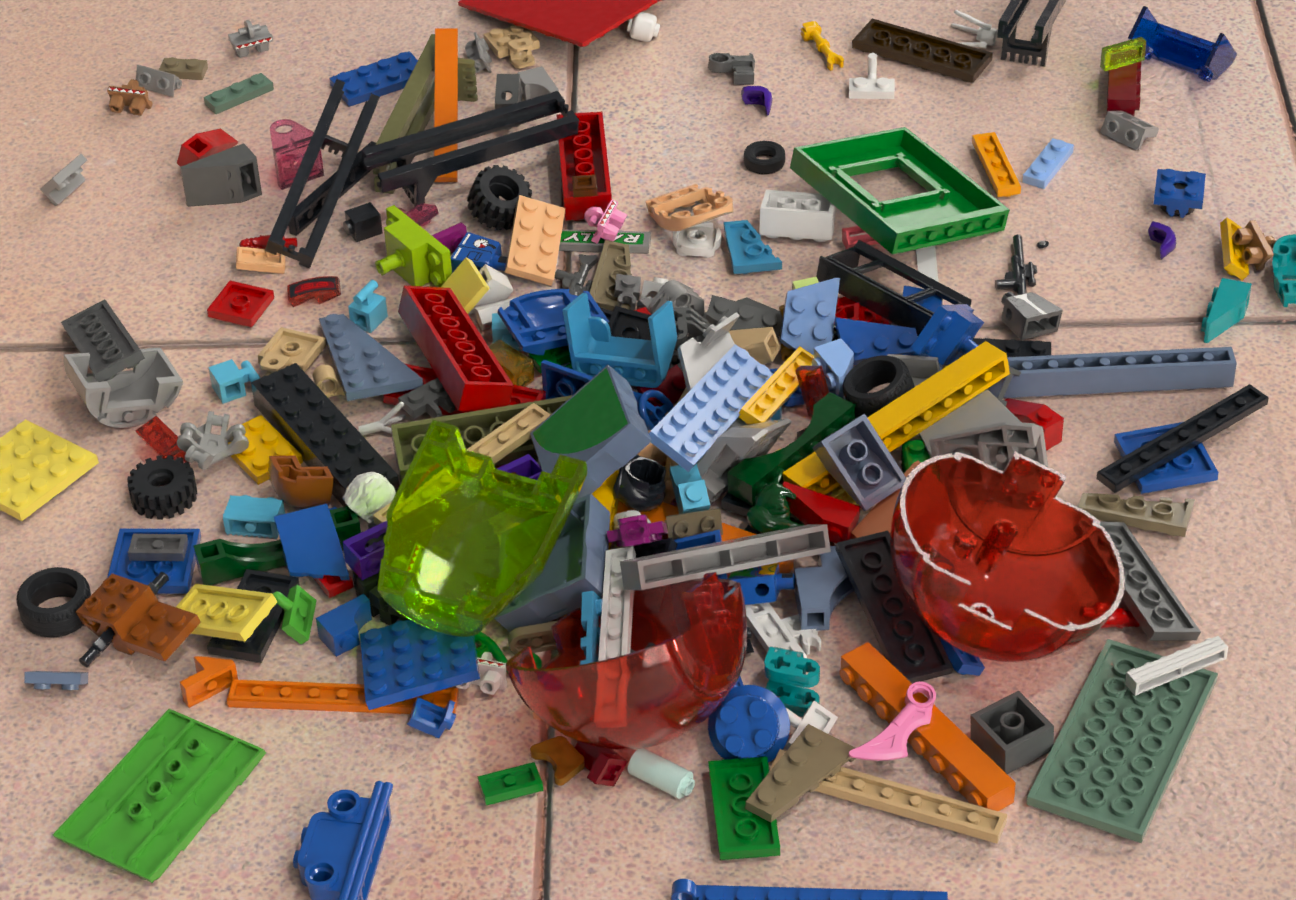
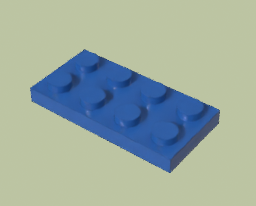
(376, 78)

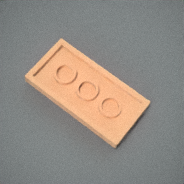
(535, 240)

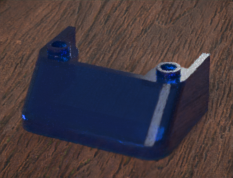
(1182, 49)

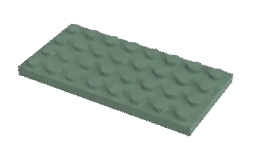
(1120, 746)

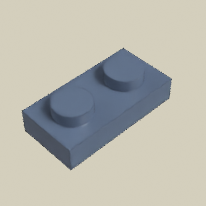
(44, 679)

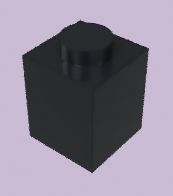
(363, 222)

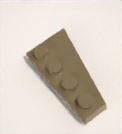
(613, 261)
(1136, 512)
(799, 770)

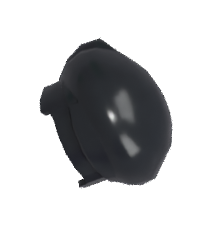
(640, 484)

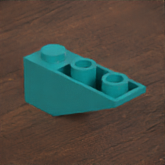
(1227, 308)

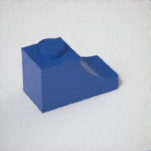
(341, 626)

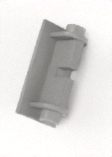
(478, 51)
(157, 80)

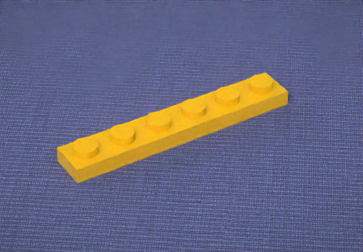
(776, 389)

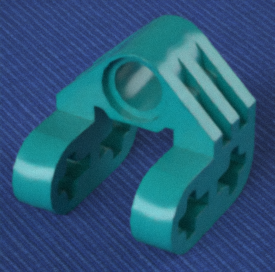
(787, 676)

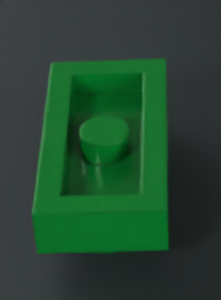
(510, 783)

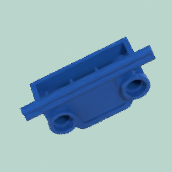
(344, 844)

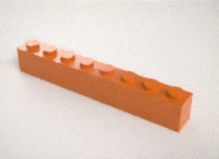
(939, 742)

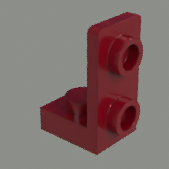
(603, 763)

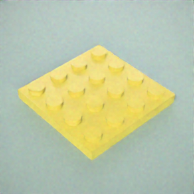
(37, 468)

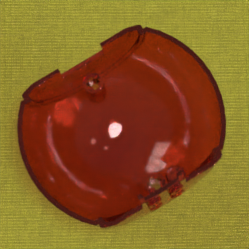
(1002, 558)
(649, 692)

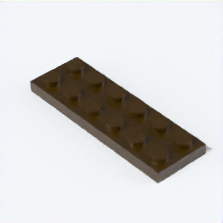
(922, 50)

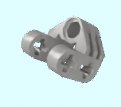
(678, 293)

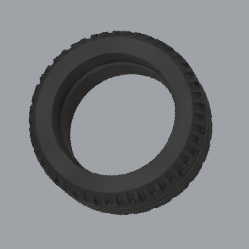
(872, 373)
(46, 585)

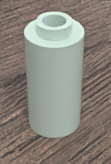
(661, 773)

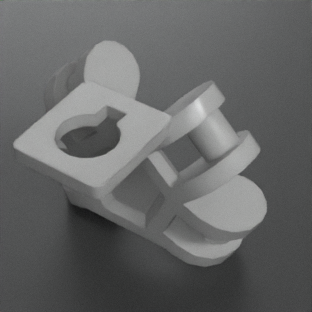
(211, 447)

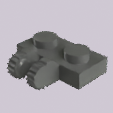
(427, 399)

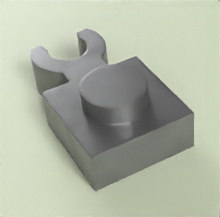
(627, 290)

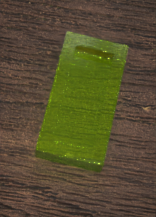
(1123, 53)

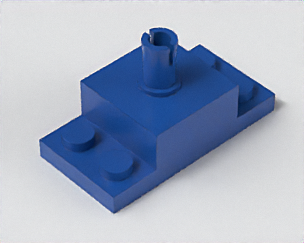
(949, 333)

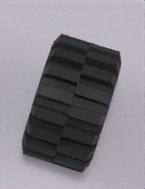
(499, 182)

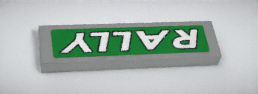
(581, 241)

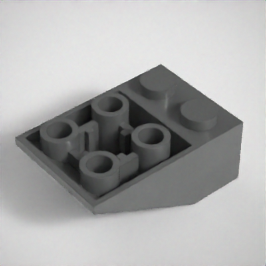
(222, 178)

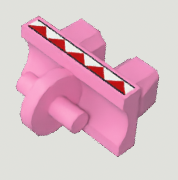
(607, 222)

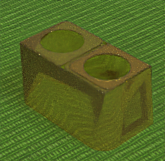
(514, 363)

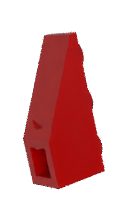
(204, 145)

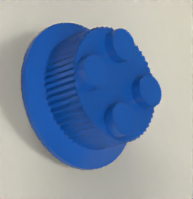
(749, 724)

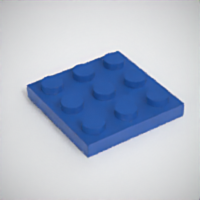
(1187, 469)
(144, 572)

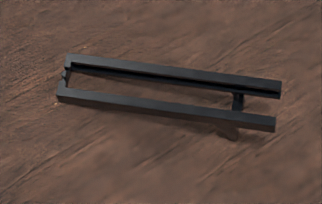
(1040, 40)
(319, 141)
(419, 176)

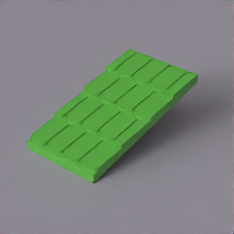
(160, 795)

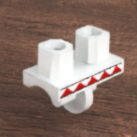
(491, 675)

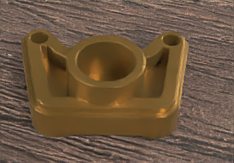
(562, 755)

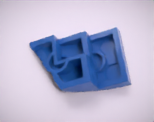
(311, 543)

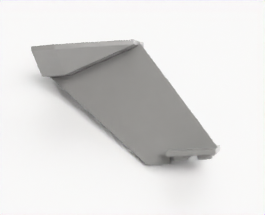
(979, 426)
(740, 440)

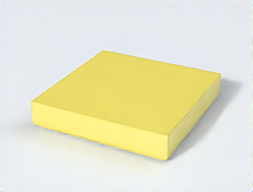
(467, 284)

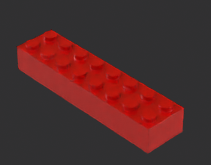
(454, 348)

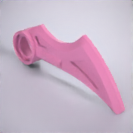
(893, 739)

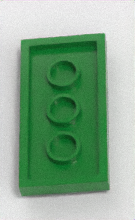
(737, 829)

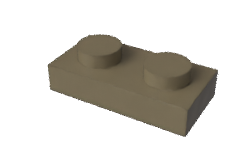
(185, 68)

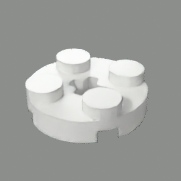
(705, 246)

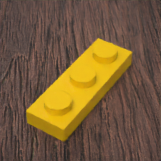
(1232, 253)

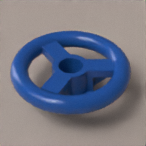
(651, 414)

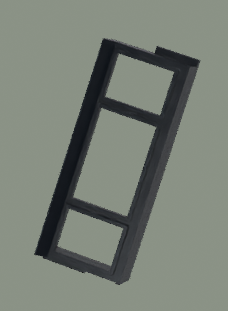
(875, 296)

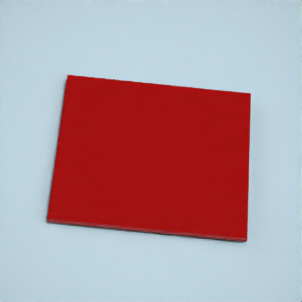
(566, 20)

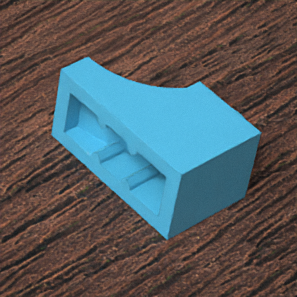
(689, 489)

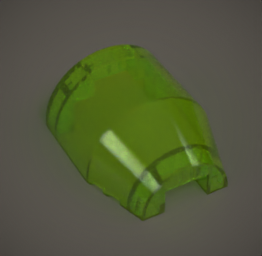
(469, 534)

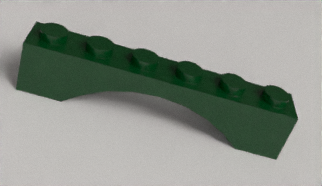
(755, 473)
(228, 560)

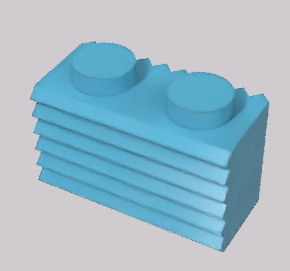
(252, 516)

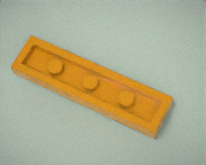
(996, 164)

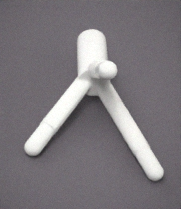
(385, 421)

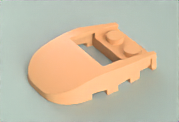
(711, 207)

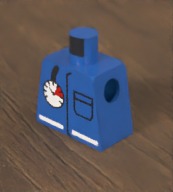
(480, 251)

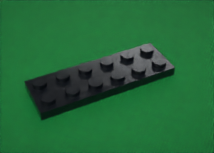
(899, 631)

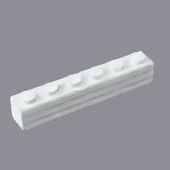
(1176, 665)

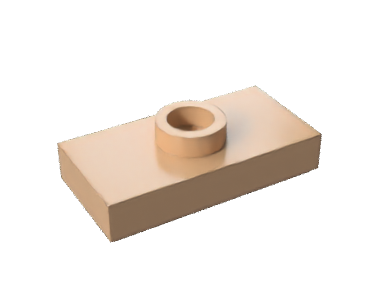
(259, 260)

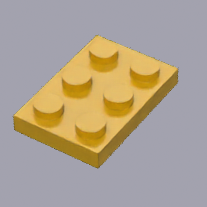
(263, 442)

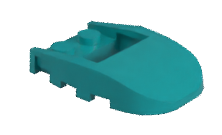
(1285, 268)

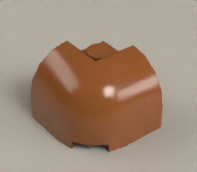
(300, 485)

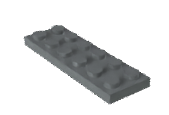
(105, 339)
(1148, 593)

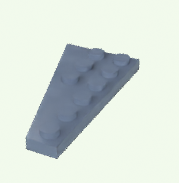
(362, 362)

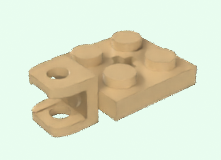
(515, 43)
(289, 348)

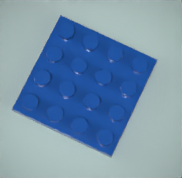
(413, 661)

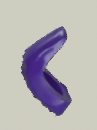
(757, 95)
(1164, 235)

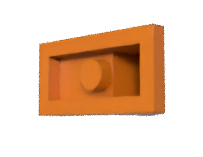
(211, 678)

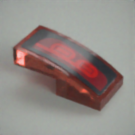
(320, 288)

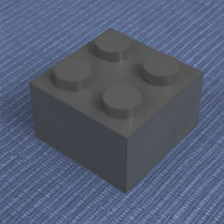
(1012, 732)

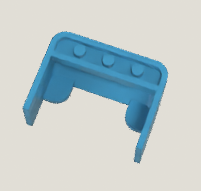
(637, 360)

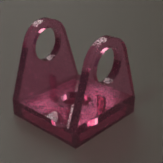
(290, 148)

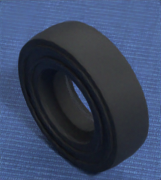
(764, 148)

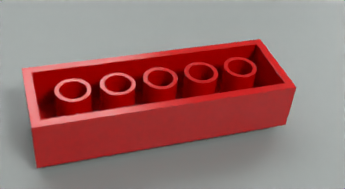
(585, 155)

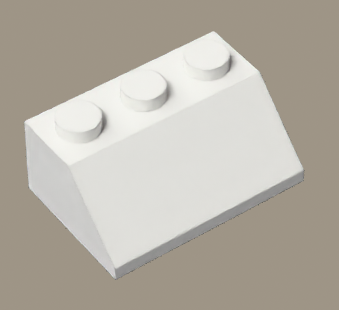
(797, 216)

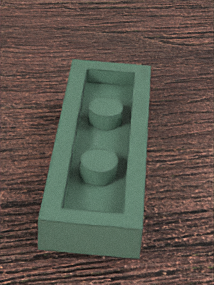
(238, 93)

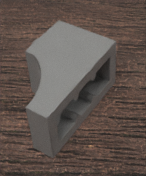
(536, 83)

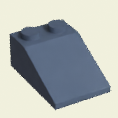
(860, 463)

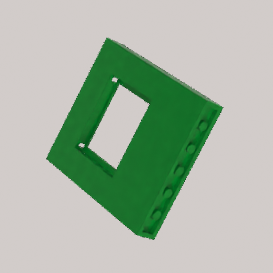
(947, 213)

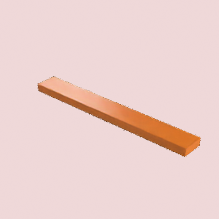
(446, 87)
(321, 697)

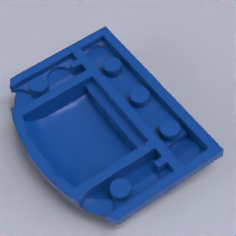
(538, 319)

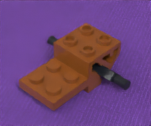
(134, 619)

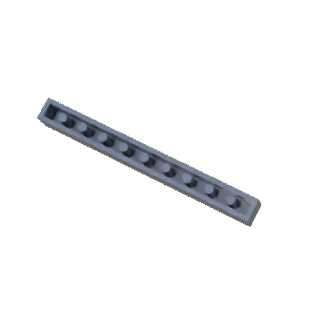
(1120, 372)

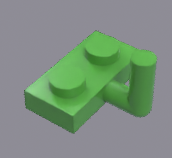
(298, 613)

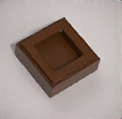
(584, 186)

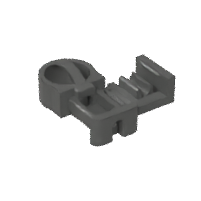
(742, 66)

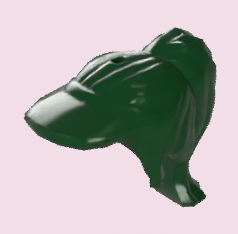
(771, 508)

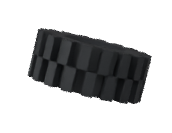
(166, 499)

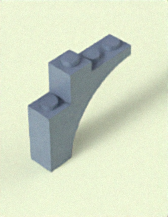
(820, 590)

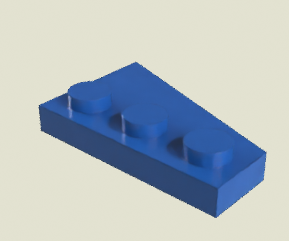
(875, 339)

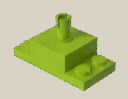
(413, 252)

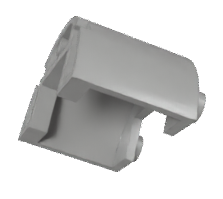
(131, 395)

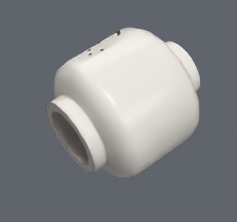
(643, 27)

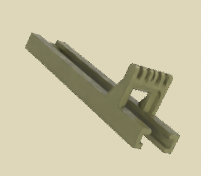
(418, 99)

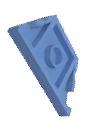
(809, 315)

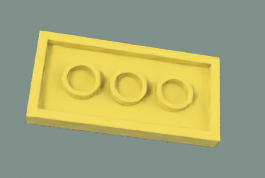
(227, 611)

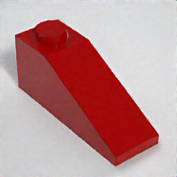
(1040, 415)
(818, 508)

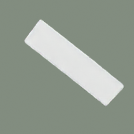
(927, 262)

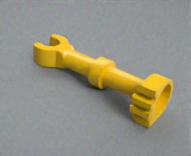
(812, 31)

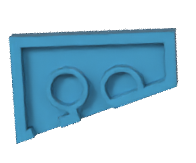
(747, 250)
(591, 622)

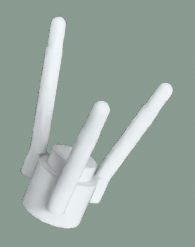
(985, 33)

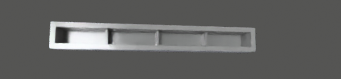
(724, 556)

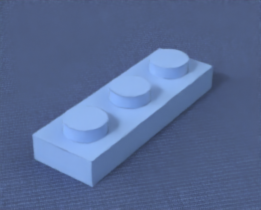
(1048, 163)

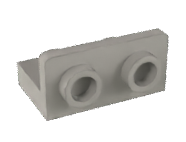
(1127, 129)
(65, 181)

